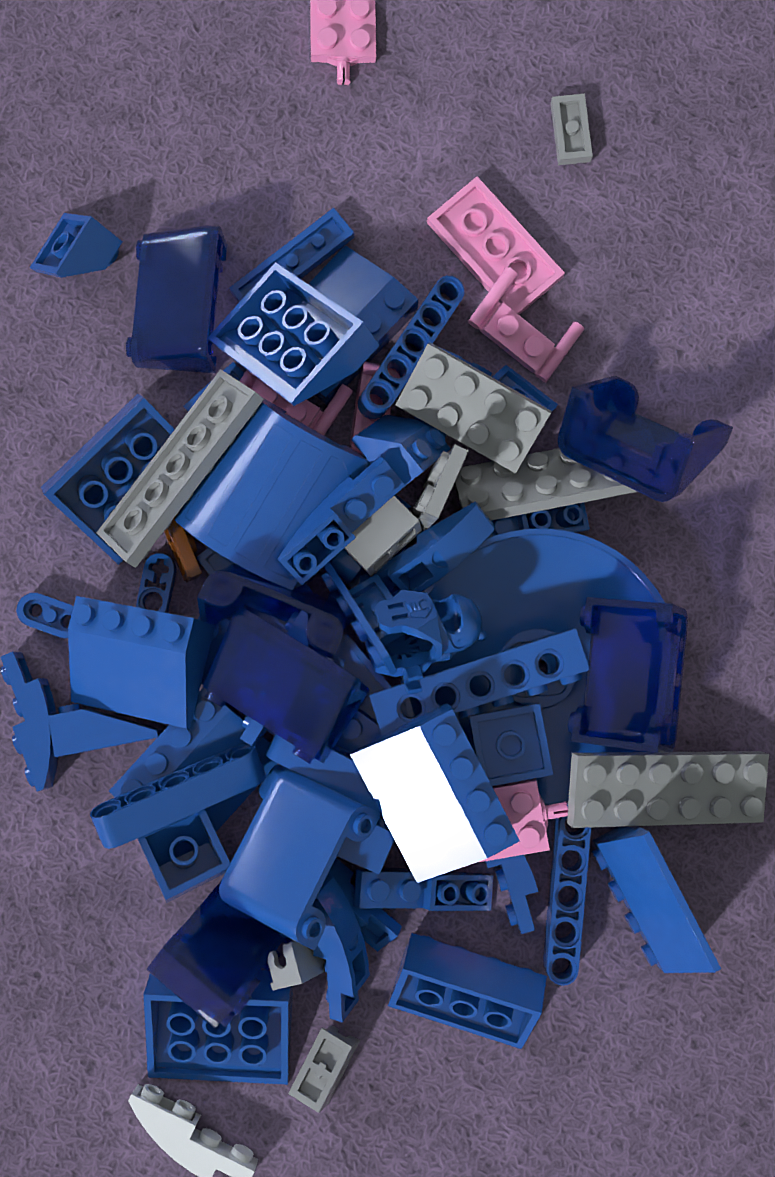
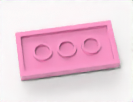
(490, 241)

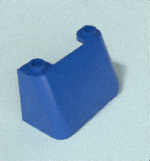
(291, 854)

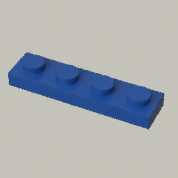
(302, 252)

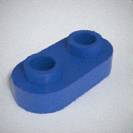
(51, 617)

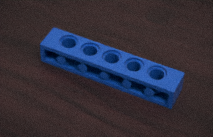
(562, 646)

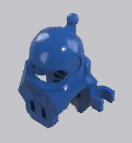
(431, 632)

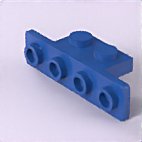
(361, 603)

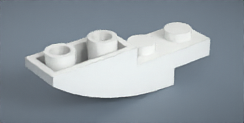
(174, 1130)

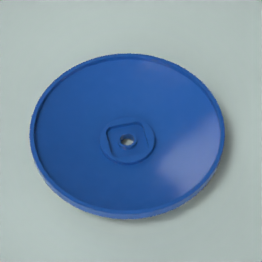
(528, 590)

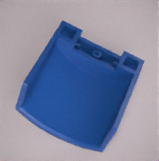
(266, 491)

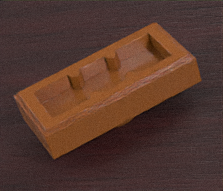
(183, 549)

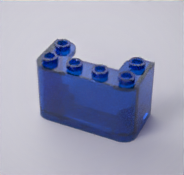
(216, 959)

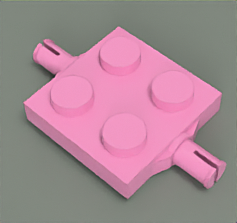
(343, 34)
(528, 817)

